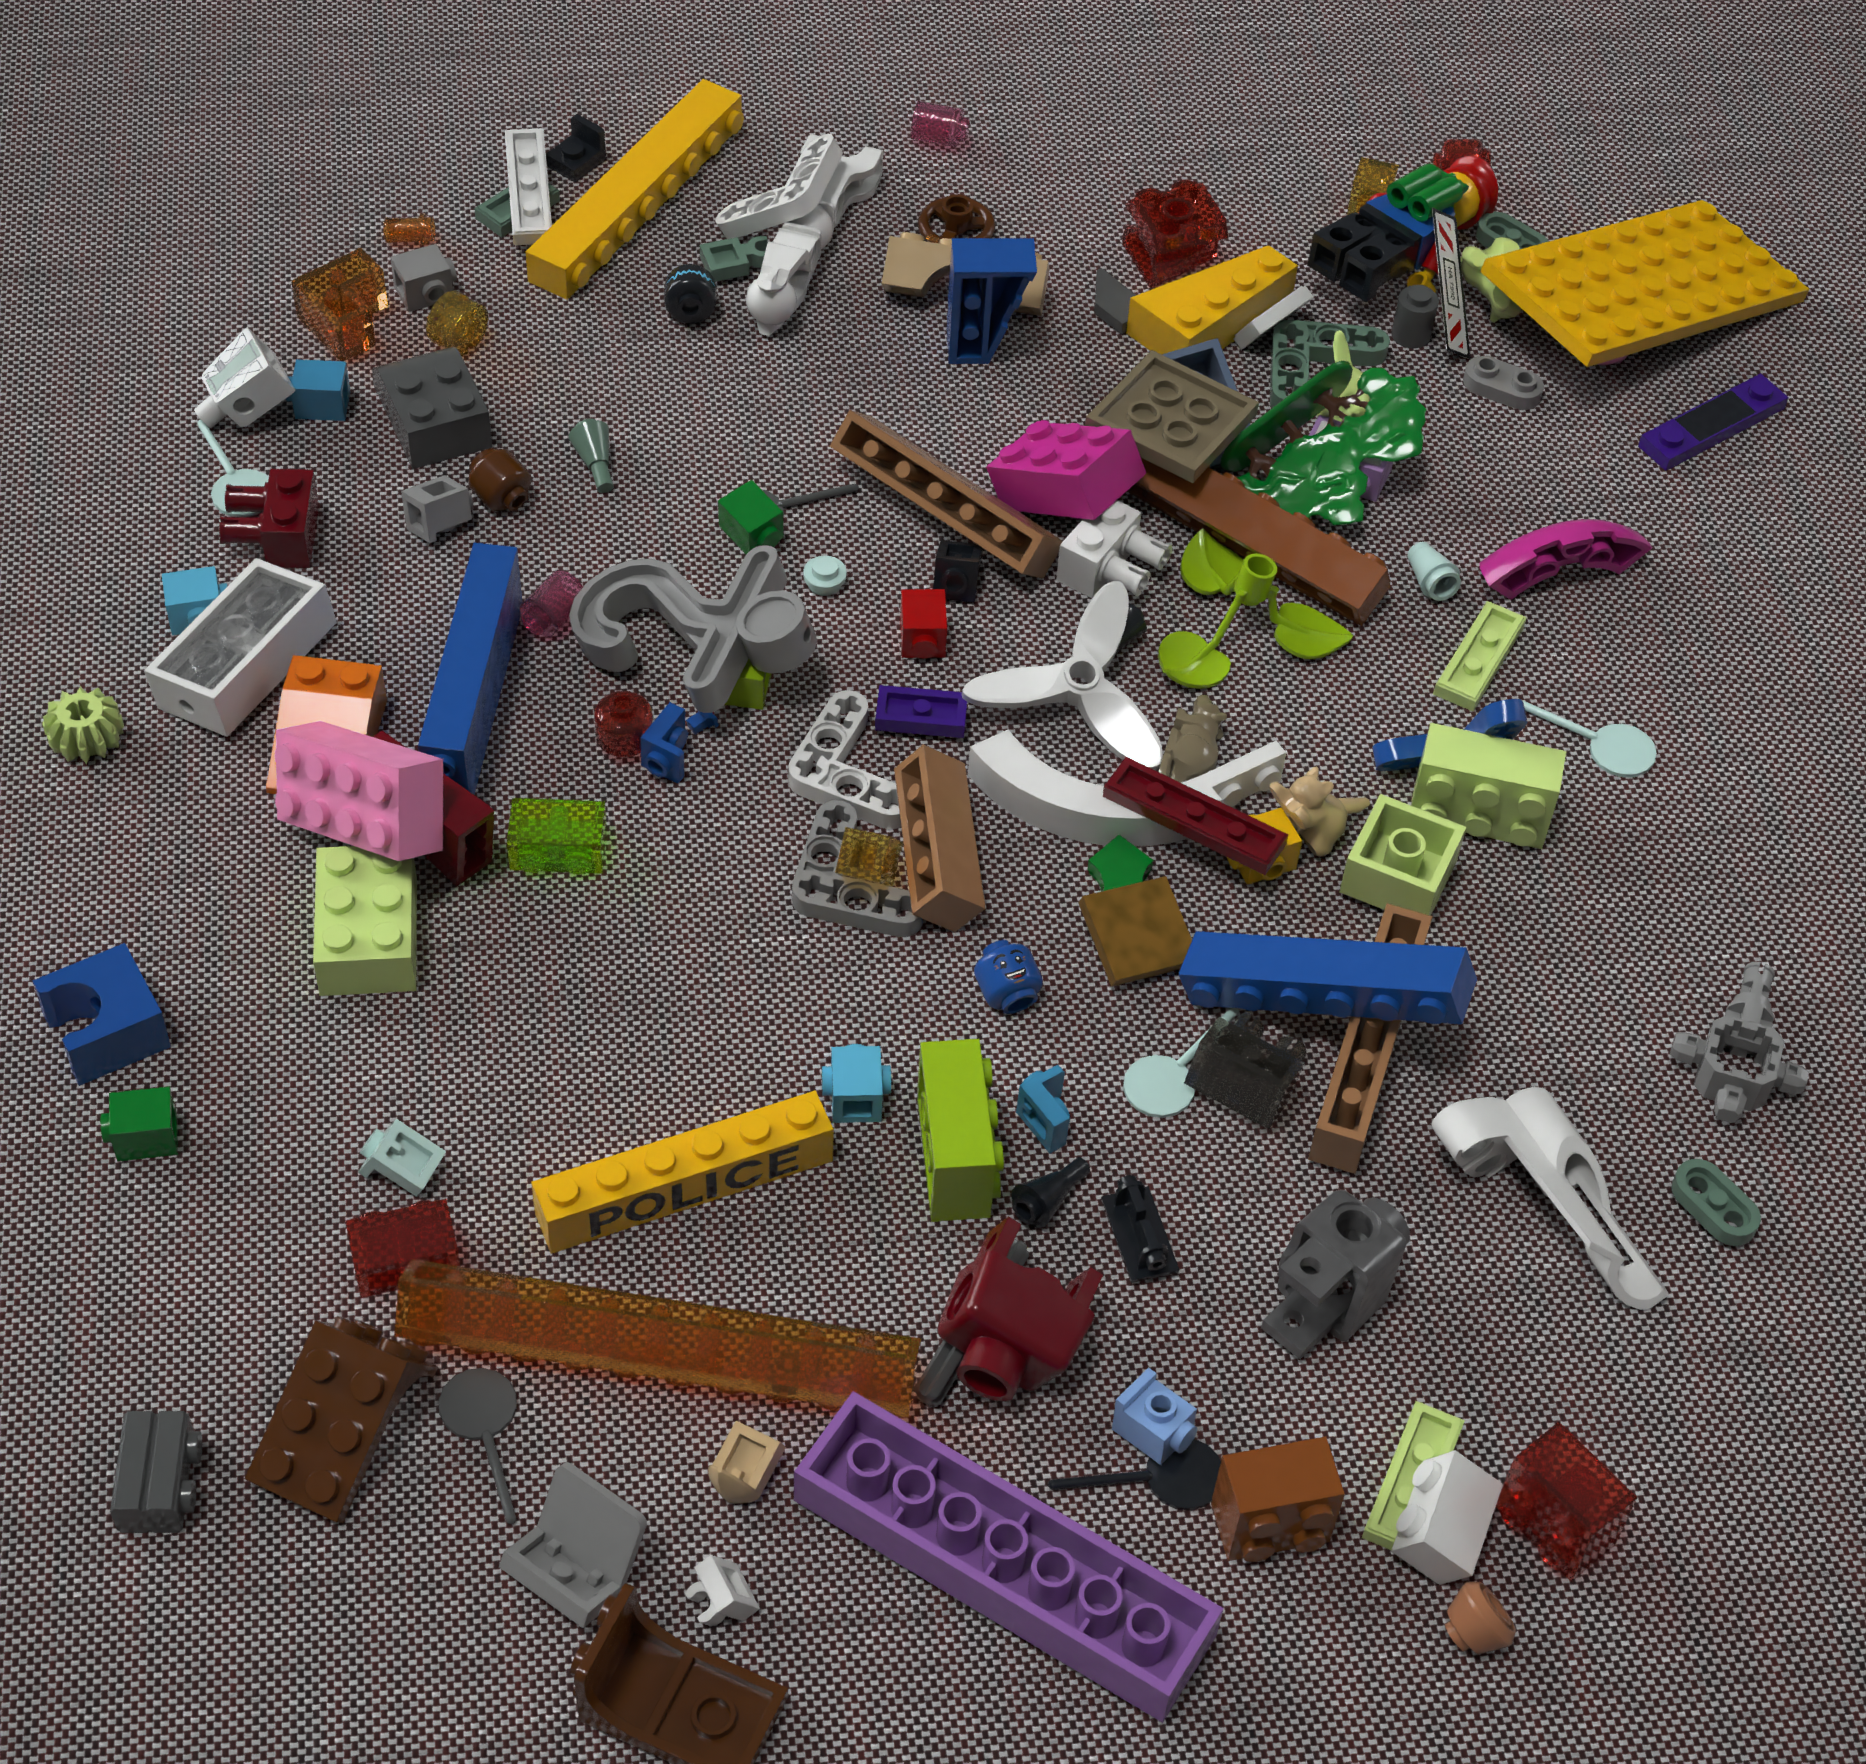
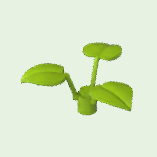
(1215, 568)

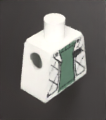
(243, 382)

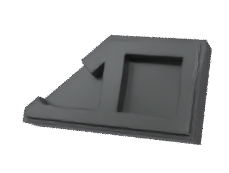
(1112, 301)

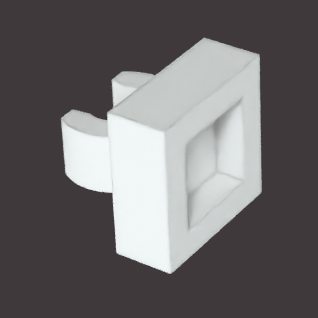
(726, 1589)

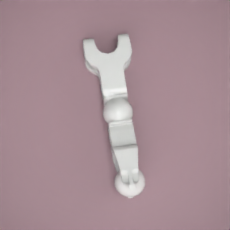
(798, 245)

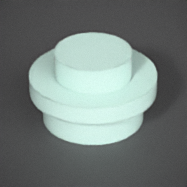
(824, 575)

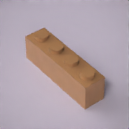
(939, 838)

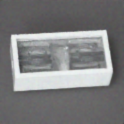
(240, 646)

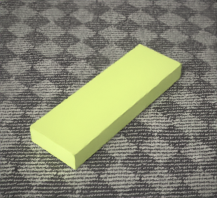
(1479, 656)
(1424, 1437)

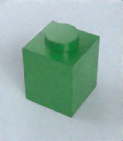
(750, 517)
(141, 1124)

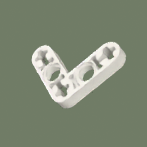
(788, 202)
(831, 770)

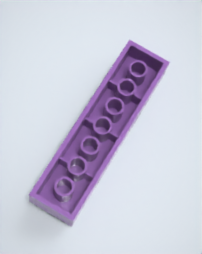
(1008, 1555)

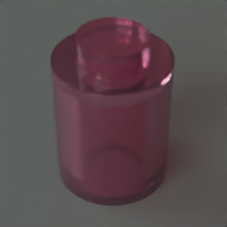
(939, 124)
(550, 604)

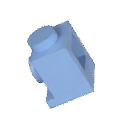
(1154, 1418)

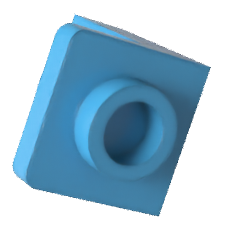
(1043, 1109)

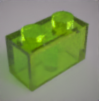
(557, 835)

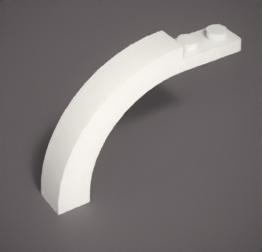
(1078, 808)

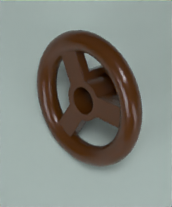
(957, 214)

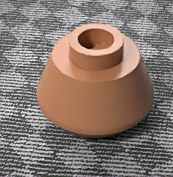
(1479, 1620)

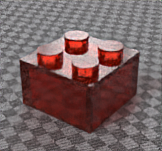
(1565, 1502)

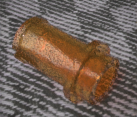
(410, 229)

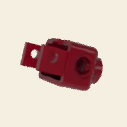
(1014, 1319)

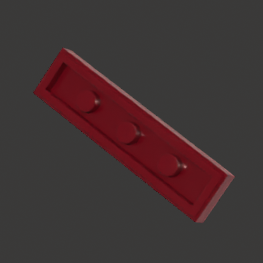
(1195, 815)

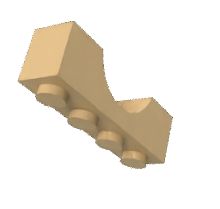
(916, 265)

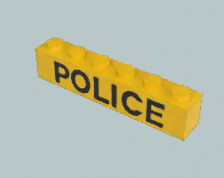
(682, 1171)

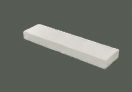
(528, 185)

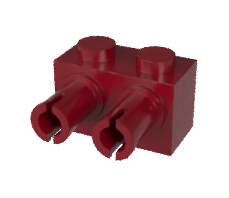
(287, 520)

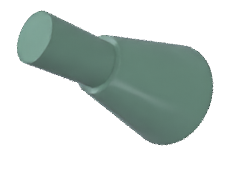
(591, 442)

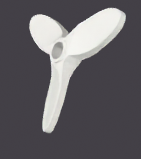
(1102, 705)

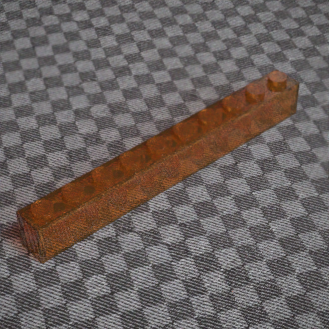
(654, 1337)

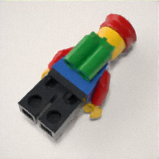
(1397, 227)

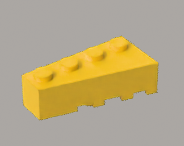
(1211, 301)

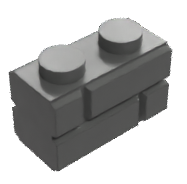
(154, 1472)

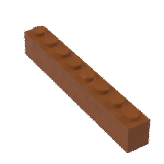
(1253, 523)

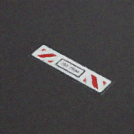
(1451, 283)

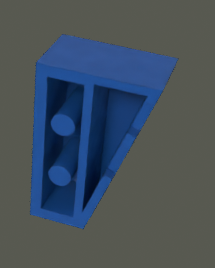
(984, 292)

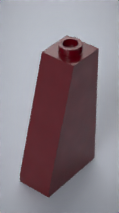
(466, 830)

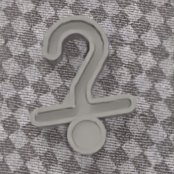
(750, 622)

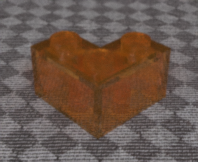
(340, 301)

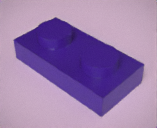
(920, 711)

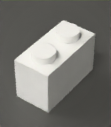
(1446, 1517)

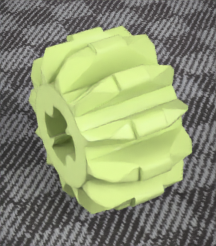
(83, 724)

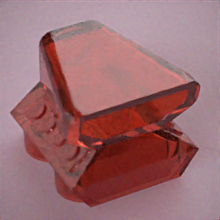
(1173, 230)

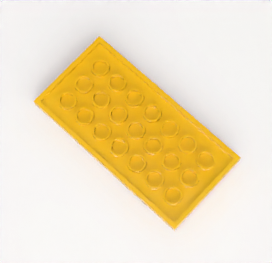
(1644, 282)

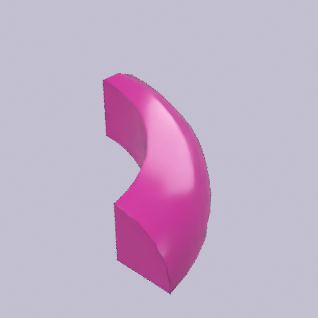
(1544, 550)

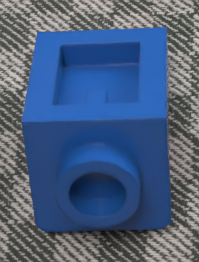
(664, 744)

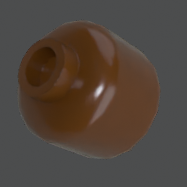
(499, 479)

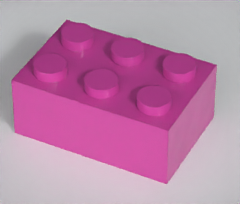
(1066, 469)

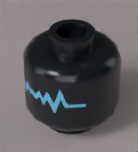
(690, 289)

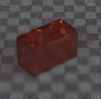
(389, 1240)

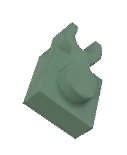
(732, 259)

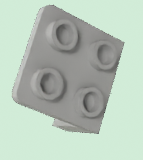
(579, 1546)

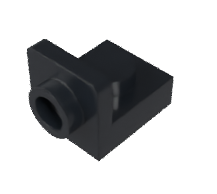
(580, 151)
(958, 569)

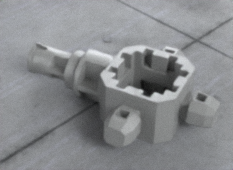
(1745, 1031)

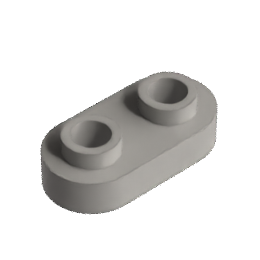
(1503, 382)

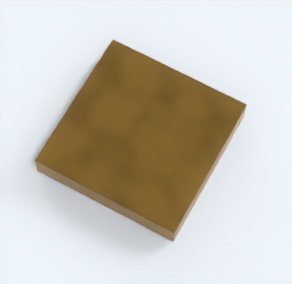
(1137, 930)

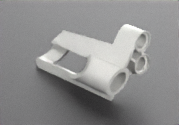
(1531, 1126)

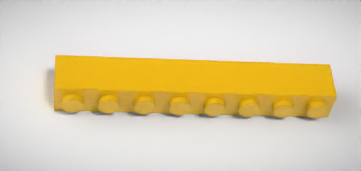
(634, 189)

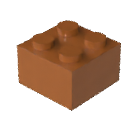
(1277, 1499)

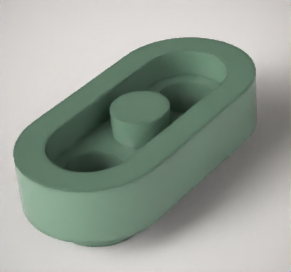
(1503, 225)
(1717, 1203)

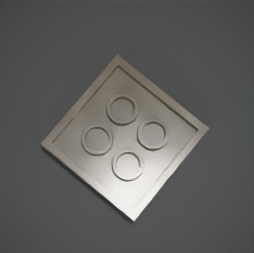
(1175, 414)

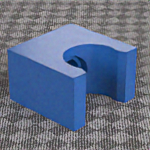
(118, 998)

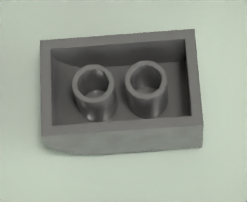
(433, 406)

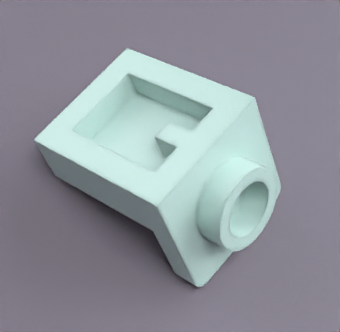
(401, 1156)

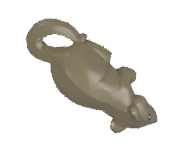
(1193, 742)

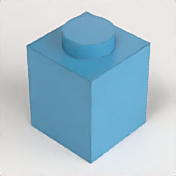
(320, 390)

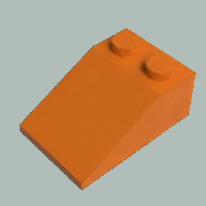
(330, 692)

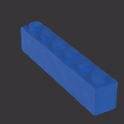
(1329, 977)

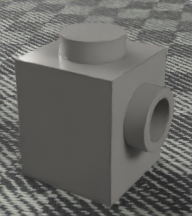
(422, 276)

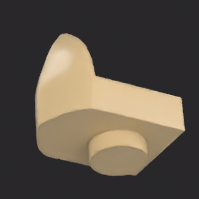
(744, 1464)

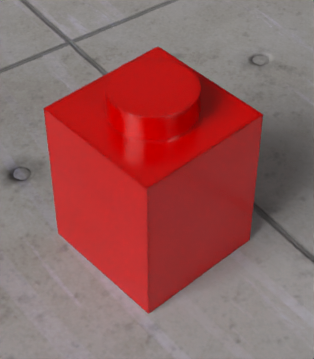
(923, 623)

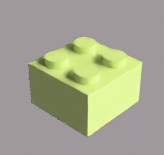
(1402, 857)

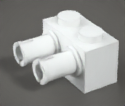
(1099, 551)

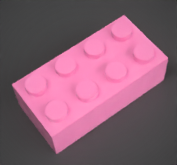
(360, 790)

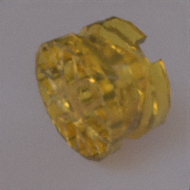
(458, 324)

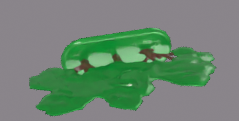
(1323, 470)

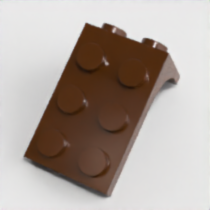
(334, 1414)
(669, 1693)

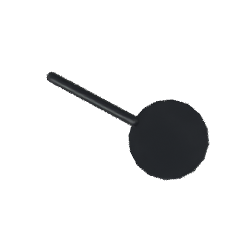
(1181, 1481)

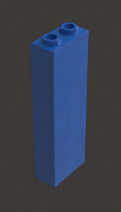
(474, 663)

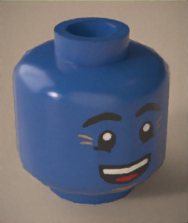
(1008, 976)

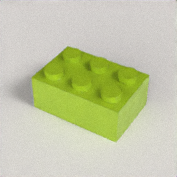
(958, 1130)

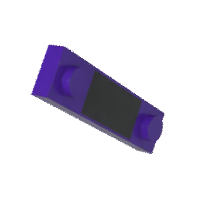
(1713, 422)

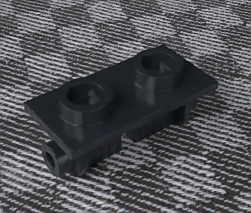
(1139, 1231)

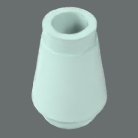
(1434, 572)

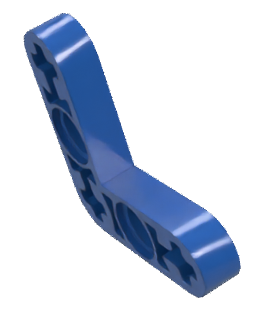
(1497, 719)

